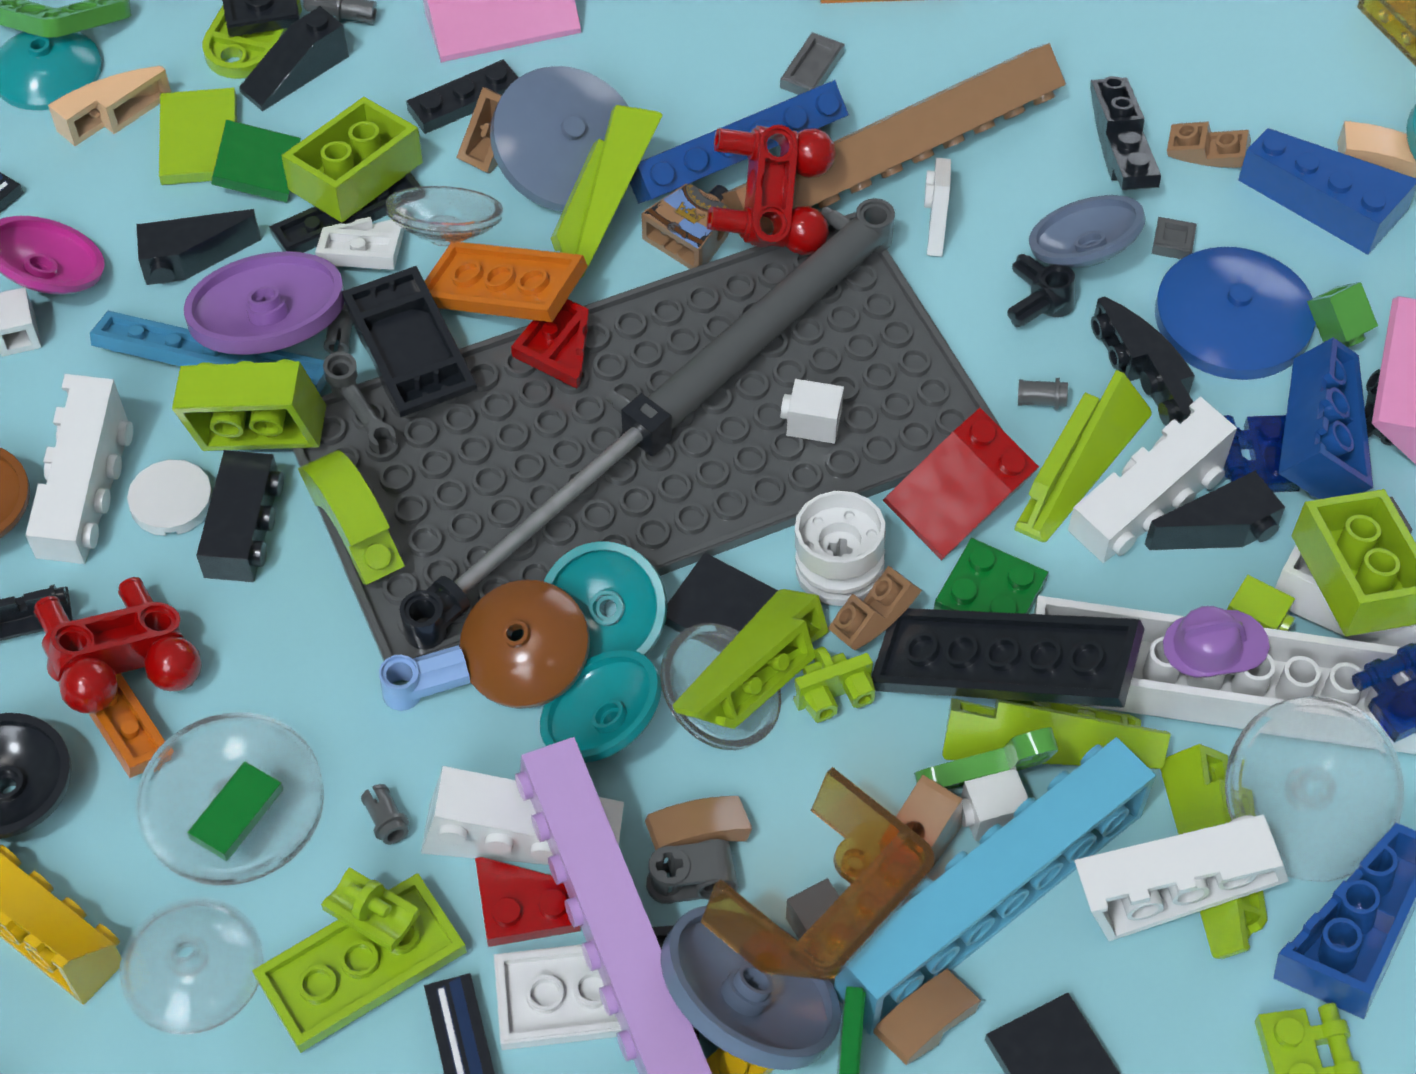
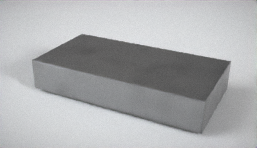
(812, 64)

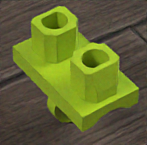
(831, 678)
(371, 909)

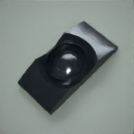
(408, 341)

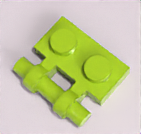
(1291, 1042)

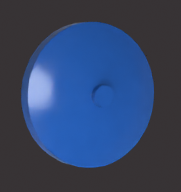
(1234, 313)

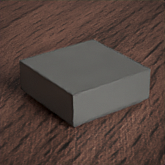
(1173, 238)

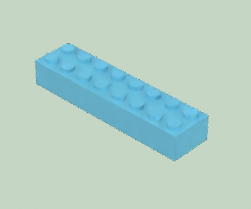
(999, 878)

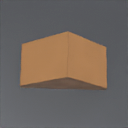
(476, 143)

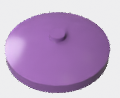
(264, 303)

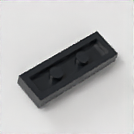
(458, 97)

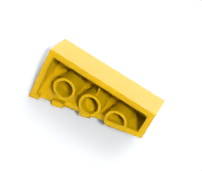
(54, 932)

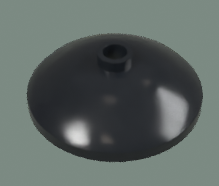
(39, 767)

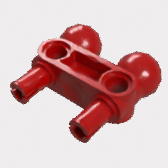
(772, 187)
(93, 649)

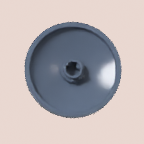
(547, 130)
(742, 1010)

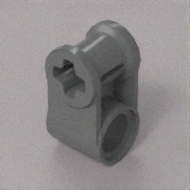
(691, 870)

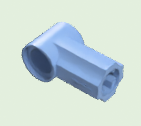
(425, 674)

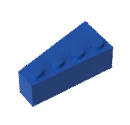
(1328, 187)
(1326, 424)
(1356, 933)

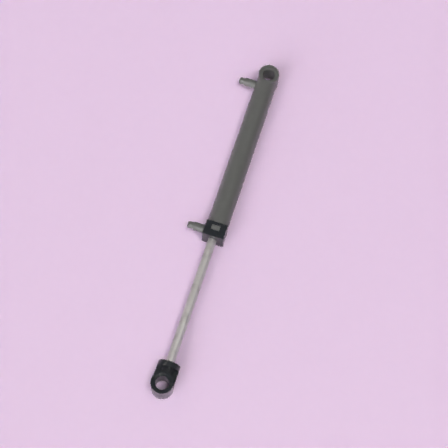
(651, 419)

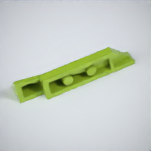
(604, 181)
(1082, 454)
(757, 660)
(1076, 728)
(1198, 801)

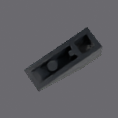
(298, 57)
(189, 245)
(1221, 519)

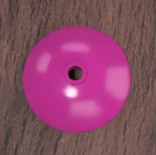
(48, 255)

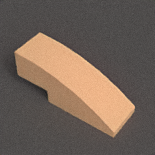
(108, 103)
(1377, 146)

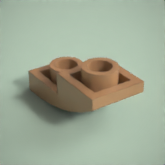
(1200, 146)
(866, 619)
(699, 821)
(925, 1015)

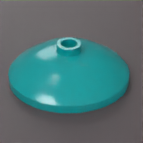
(46, 68)
(618, 574)
(605, 705)

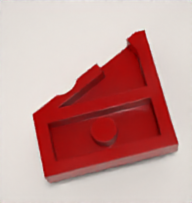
(556, 345)
(520, 903)

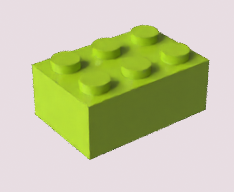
(352, 159)
(249, 405)
(1360, 560)

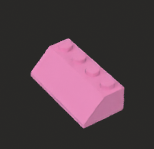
(487, 26)
(1396, 391)

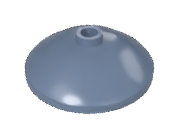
(1087, 231)

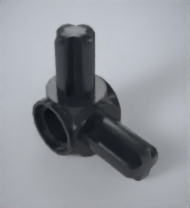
(1050, 290)

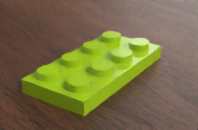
(345, 974)

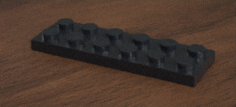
(1010, 656)

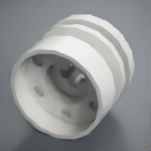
(839, 546)

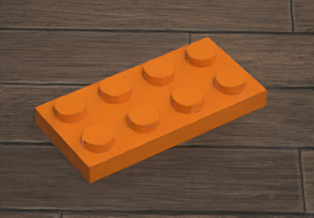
(504, 280)

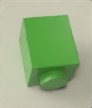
(1343, 314)

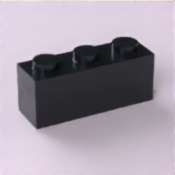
(239, 516)

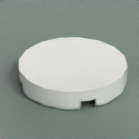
(169, 497)

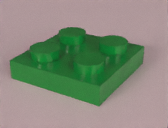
(991, 582)

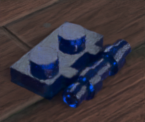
(1264, 440)
(1394, 704)

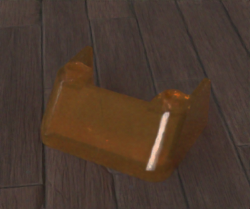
(878, 859)

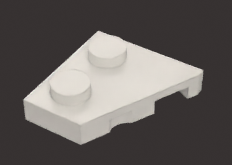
(937, 198)
(361, 244)

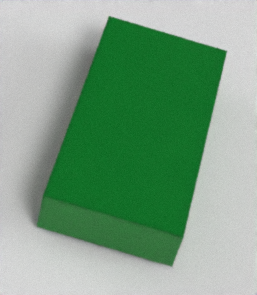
(235, 811)

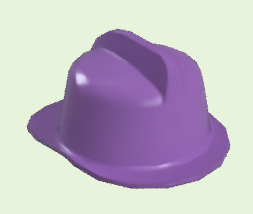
(1215, 642)

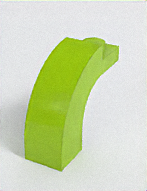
(351, 506)

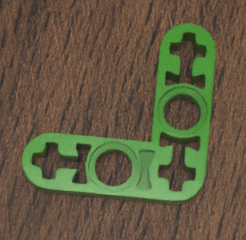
(61, 21)
(1019, 753)

